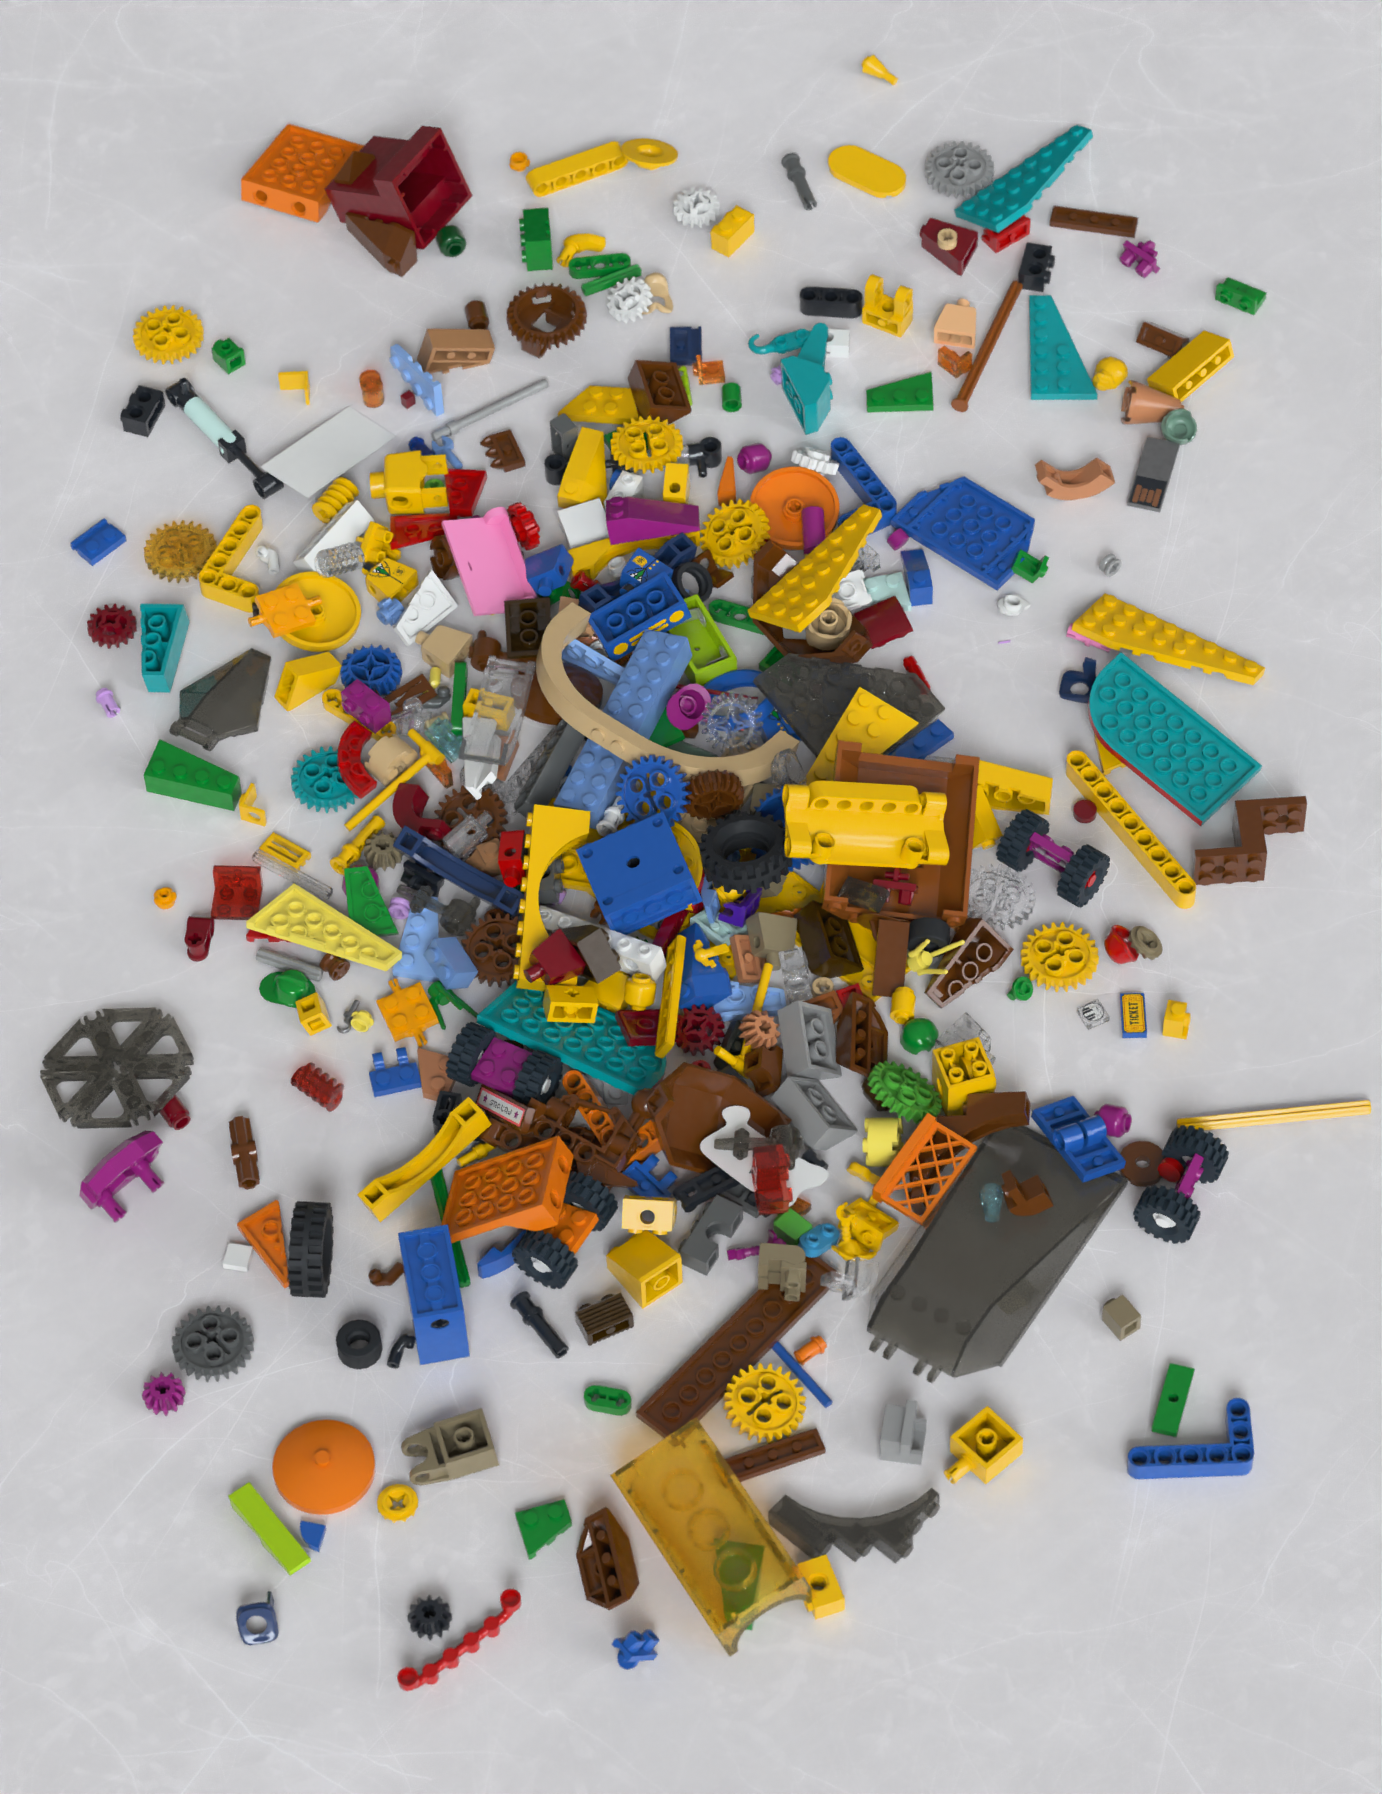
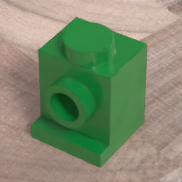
(226, 351)

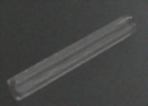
(292, 874)

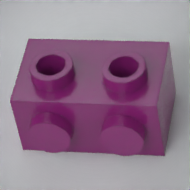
(366, 706)

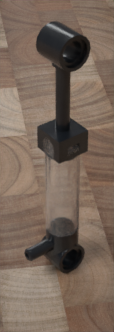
(703, 454)

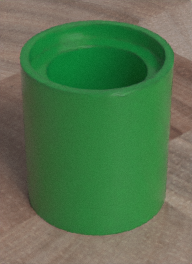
(731, 397)

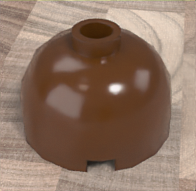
(443, 561)

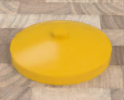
(336, 617)

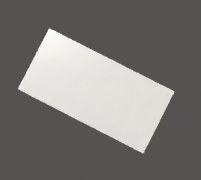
(328, 451)

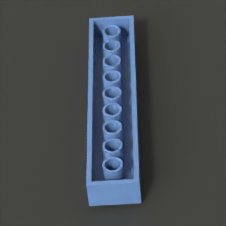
(636, 703)

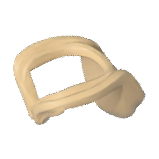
(659, 288)

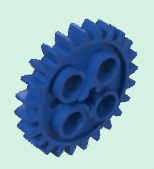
(672, 787)

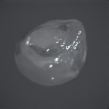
(787, 769)

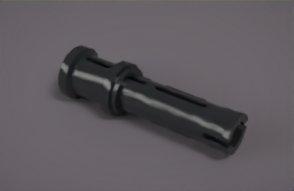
(533, 1317)

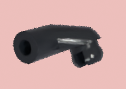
(398, 1348)

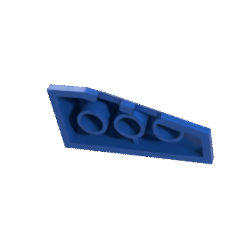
(701, 983)

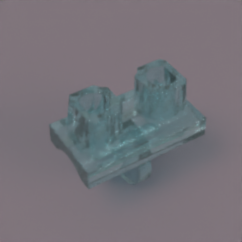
(443, 739)

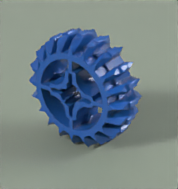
(380, 663)

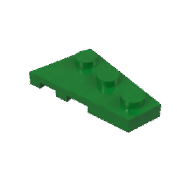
(903, 395)

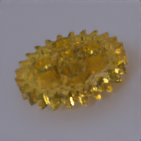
(179, 551)

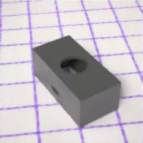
(566, 436)

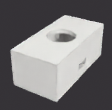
(838, 343)

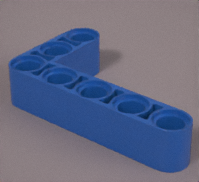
(863, 482)
(1200, 1453)

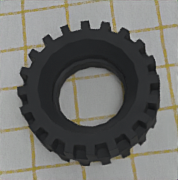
(738, 834)
(310, 1249)

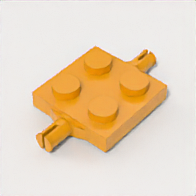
(284, 610)
(407, 1012)

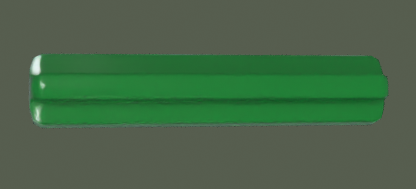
(610, 280)

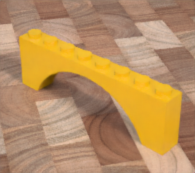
(550, 835)

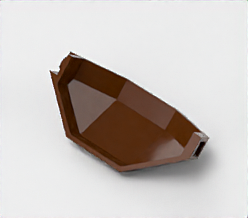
(770, 567)
(690, 1108)

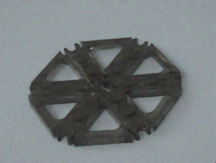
(100, 1069)

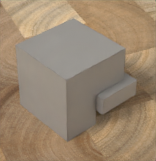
(902, 1434)

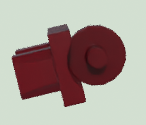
(905, 890)

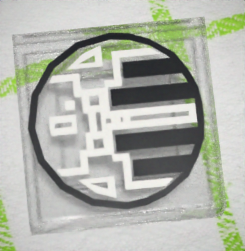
(1093, 1014)

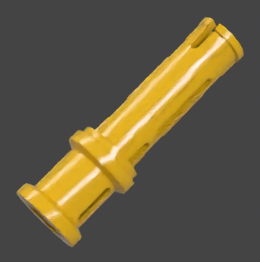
(352, 851)

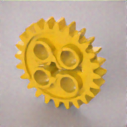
(168, 334)
(630, 447)
(735, 533)
(1059, 957)
(750, 1386)

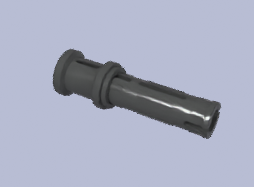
(796, 174)

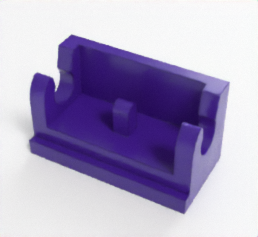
(741, 909)

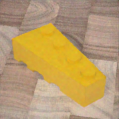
(1015, 789)

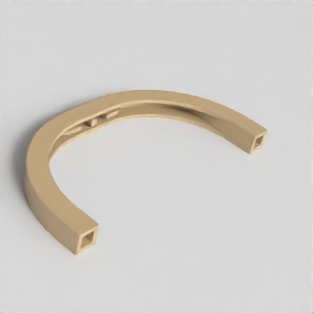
(618, 738)

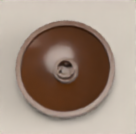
(583, 680)

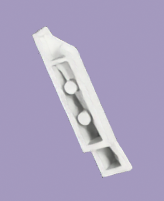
(477, 773)

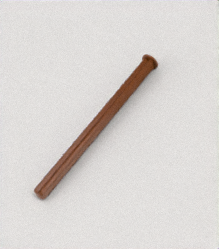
(961, 402)

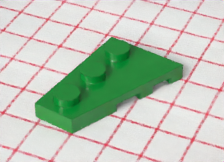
(366, 903)

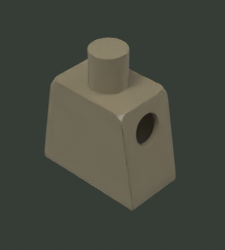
(771, 935)

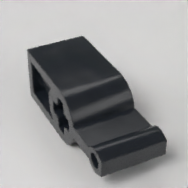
(444, 1107)

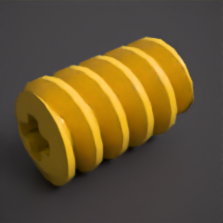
(334, 498)

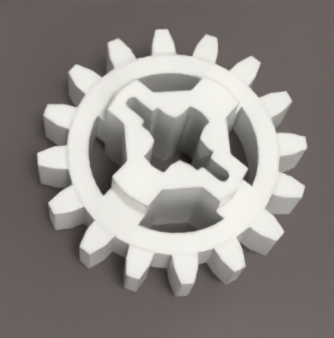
(696, 207)
(629, 300)
(815, 460)

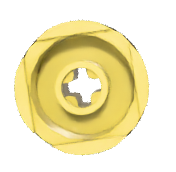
(882, 1141)

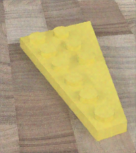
(314, 924)

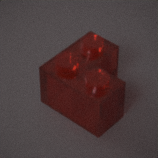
(769, 1179)

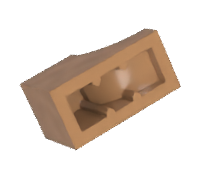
(486, 858)

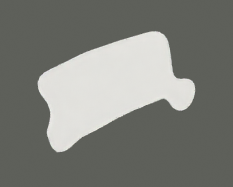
(800, 1178)

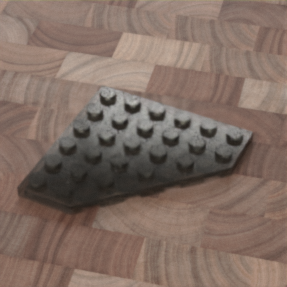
(817, 692)

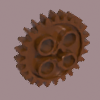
(488, 802)
(488, 965)

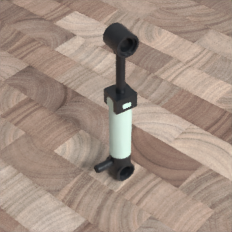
(230, 443)

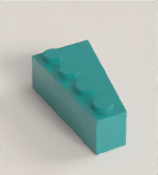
(162, 642)

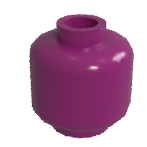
(754, 458)
(1116, 1119)

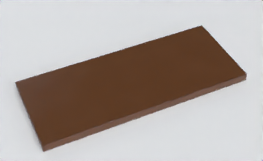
(890, 957)

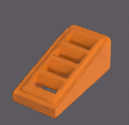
(727, 484)

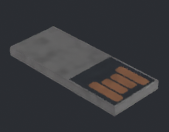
(1153, 474)

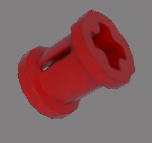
(580, 578)

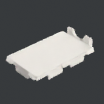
(853, 591)

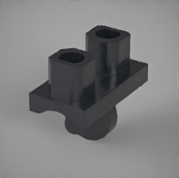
(417, 875)

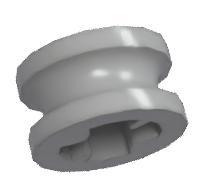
(1110, 565)

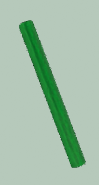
(441, 1196)

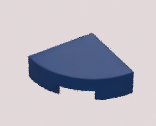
(312, 1534)

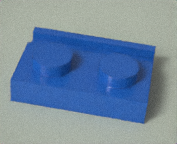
(98, 542)

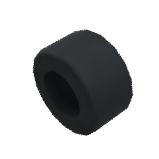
(929, 928)
(362, 1357)

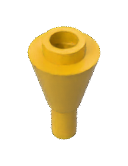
(874, 67)

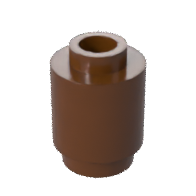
(476, 315)

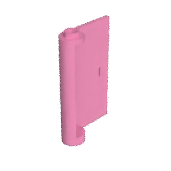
(488, 561)

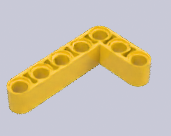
(216, 576)

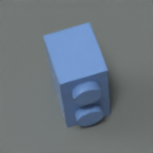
(450, 963)

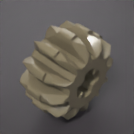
(380, 851)

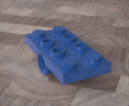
(1079, 1138)

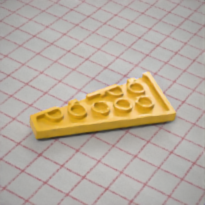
(866, 722)

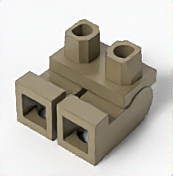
(782, 1266)

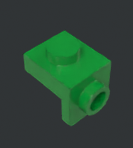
(1030, 567)

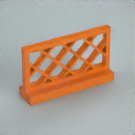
(904, 1163)

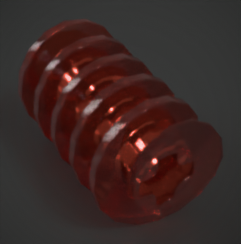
(318, 1086)

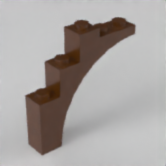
(981, 1116)

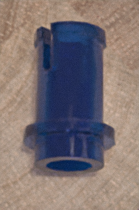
(418, 444)

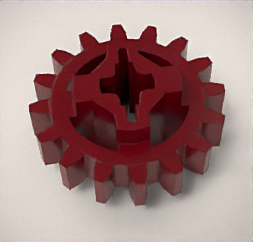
(109, 626)
(707, 1022)

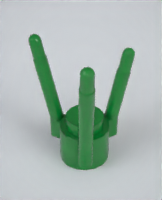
(441, 996)

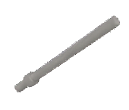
(453, 427)

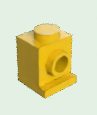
(313, 1014)
(1176, 1020)

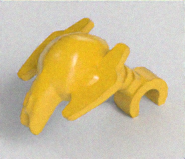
(848, 1247)

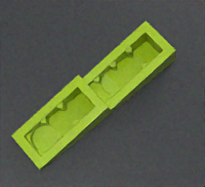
(268, 1528)

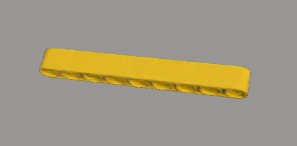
(1131, 829)

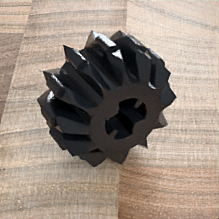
(437, 1614)

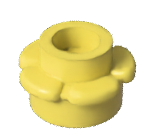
(361, 1020)

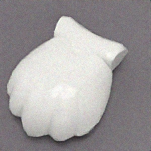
(1012, 605)

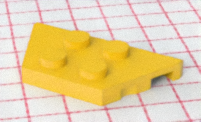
(602, 405)

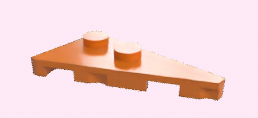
(265, 1234)

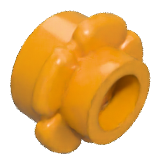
(519, 161)
(165, 902)

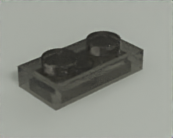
(864, 894)

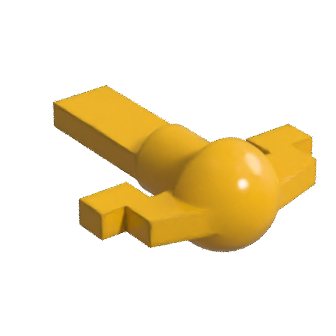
(703, 954)

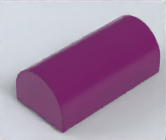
(812, 528)

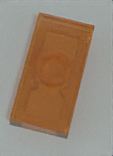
(441, 772)

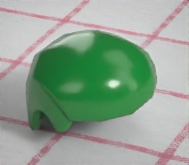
(918, 1035)

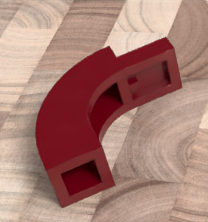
(408, 811)

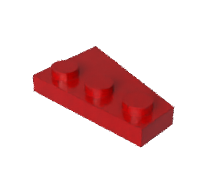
(464, 490)
(416, 528)

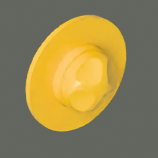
(649, 153)

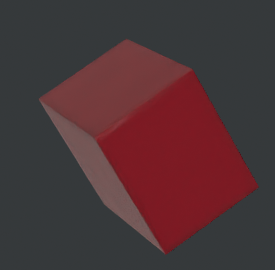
(408, 399)

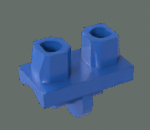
(636, 1648)

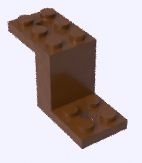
(1248, 858)

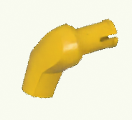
(578, 243)

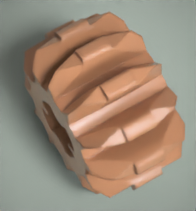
(759, 1030)

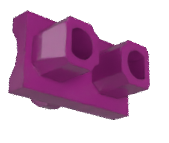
(1141, 253)

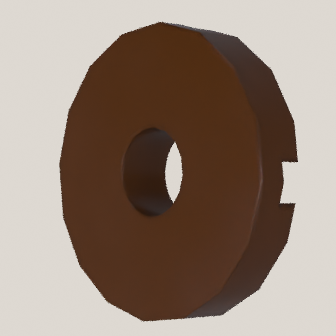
(1146, 1152)

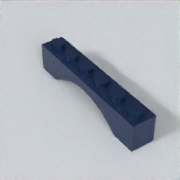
(672, 553)
(458, 872)

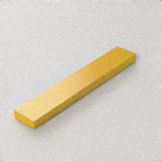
(670, 996)

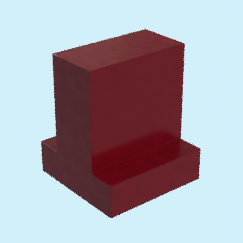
(406, 184)

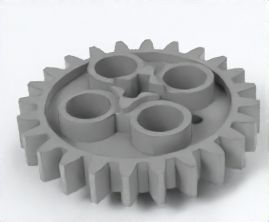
(959, 169)

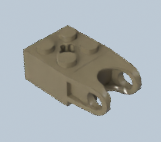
(452, 1449)

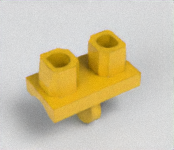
(373, 541)

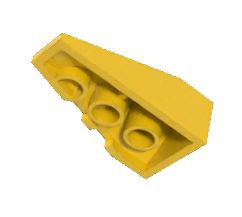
(585, 471)

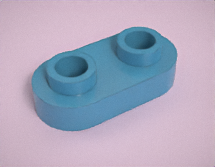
(819, 1239)

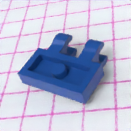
(396, 1078)
(647, 1184)

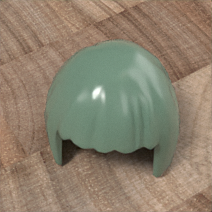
(1179, 426)

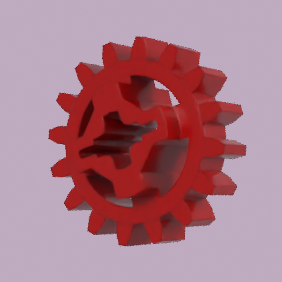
(524, 526)

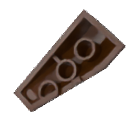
(388, 243)
(969, 963)

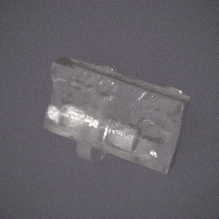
(411, 717)

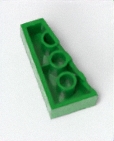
(190, 778)

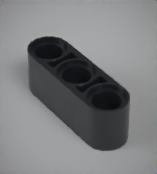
(831, 302)

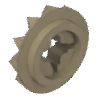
(1140, 938)

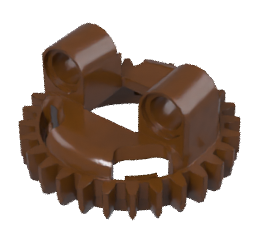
(558, 312)

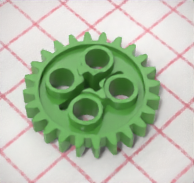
(904, 1091)

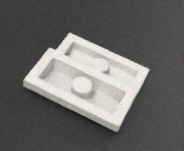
(583, 523)

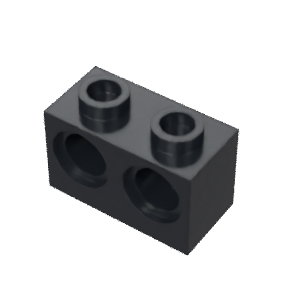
(1035, 267)
(142, 411)

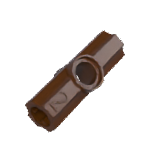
(244, 1152)

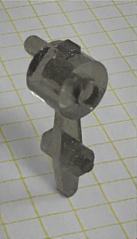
(455, 917)
(779, 1134)

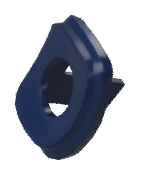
(1072, 677)
(261, 1609)

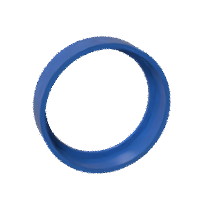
(737, 679)

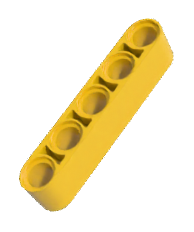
(576, 169)

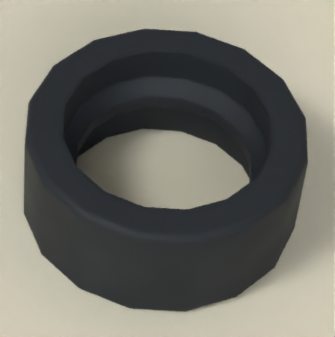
(701, 575)

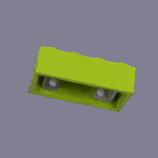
(702, 633)

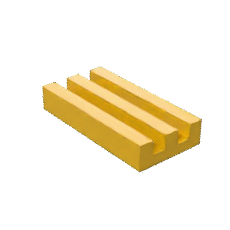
(282, 853)

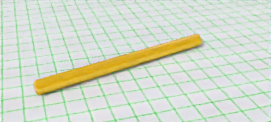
(1278, 1115)

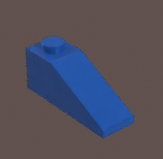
(917, 577)

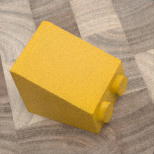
(645, 1267)

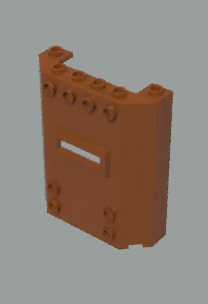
(942, 889)

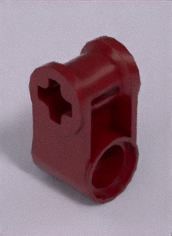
(198, 937)

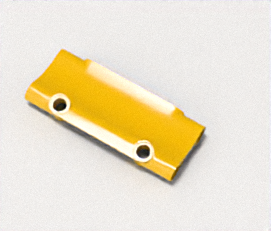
(864, 824)

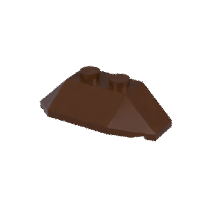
(861, 1036)
(606, 1561)

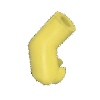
(434, 677)

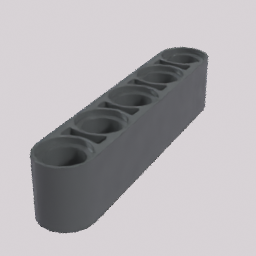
(549, 768)

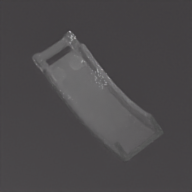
(498, 712)

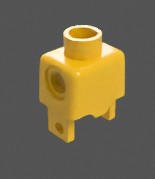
(404, 482)

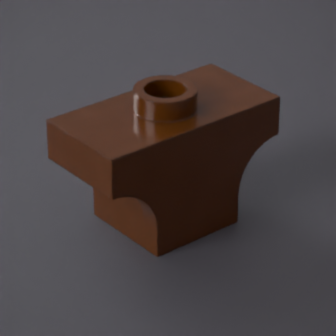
(764, 1069)

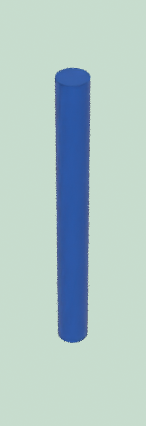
(802, 1375)

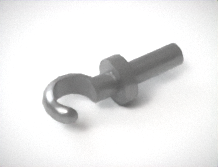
(348, 1017)

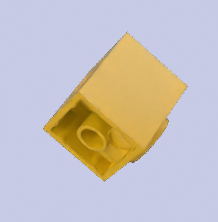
(961, 1071)

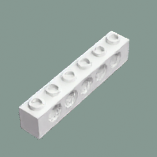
(634, 954)

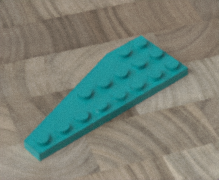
(1015, 191)

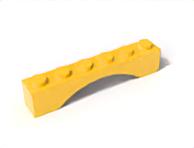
(597, 555)
(391, 1190)

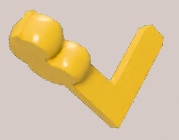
(864, 1174)

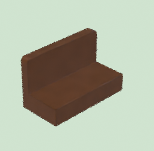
(1161, 339)

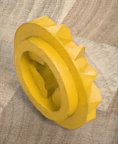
(396, 1493)

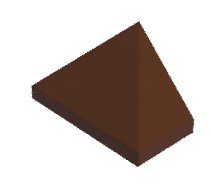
(354, 167)

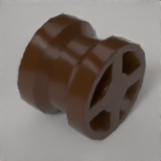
(335, 966)

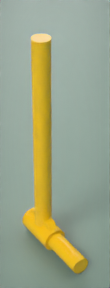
(429, 754)
(737, 1062)

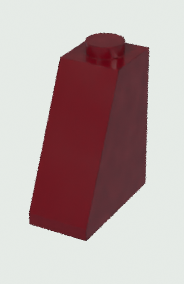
(954, 259)

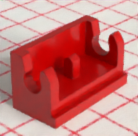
(1007, 236)

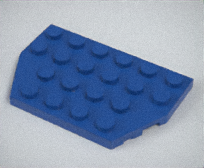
(968, 529)

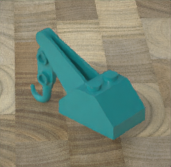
(803, 376)

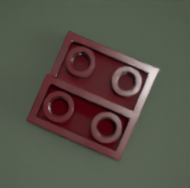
(885, 621)

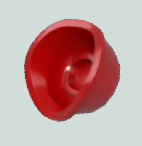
(1118, 945)

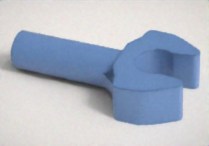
(446, 449)

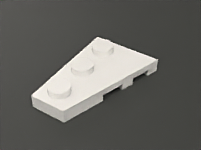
(425, 609)

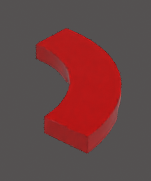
(349, 760)

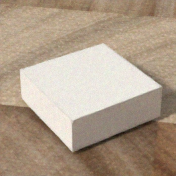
(238, 1257)

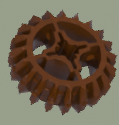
(714, 794)

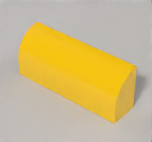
(1192, 365)

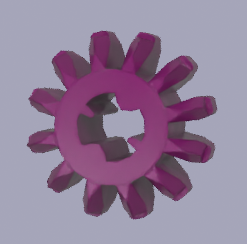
(163, 1393)

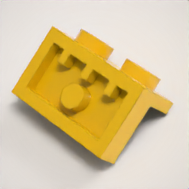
(870, 1224)

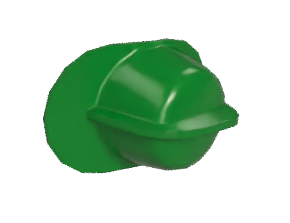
(286, 987)

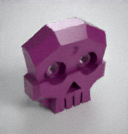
(118, 1169)

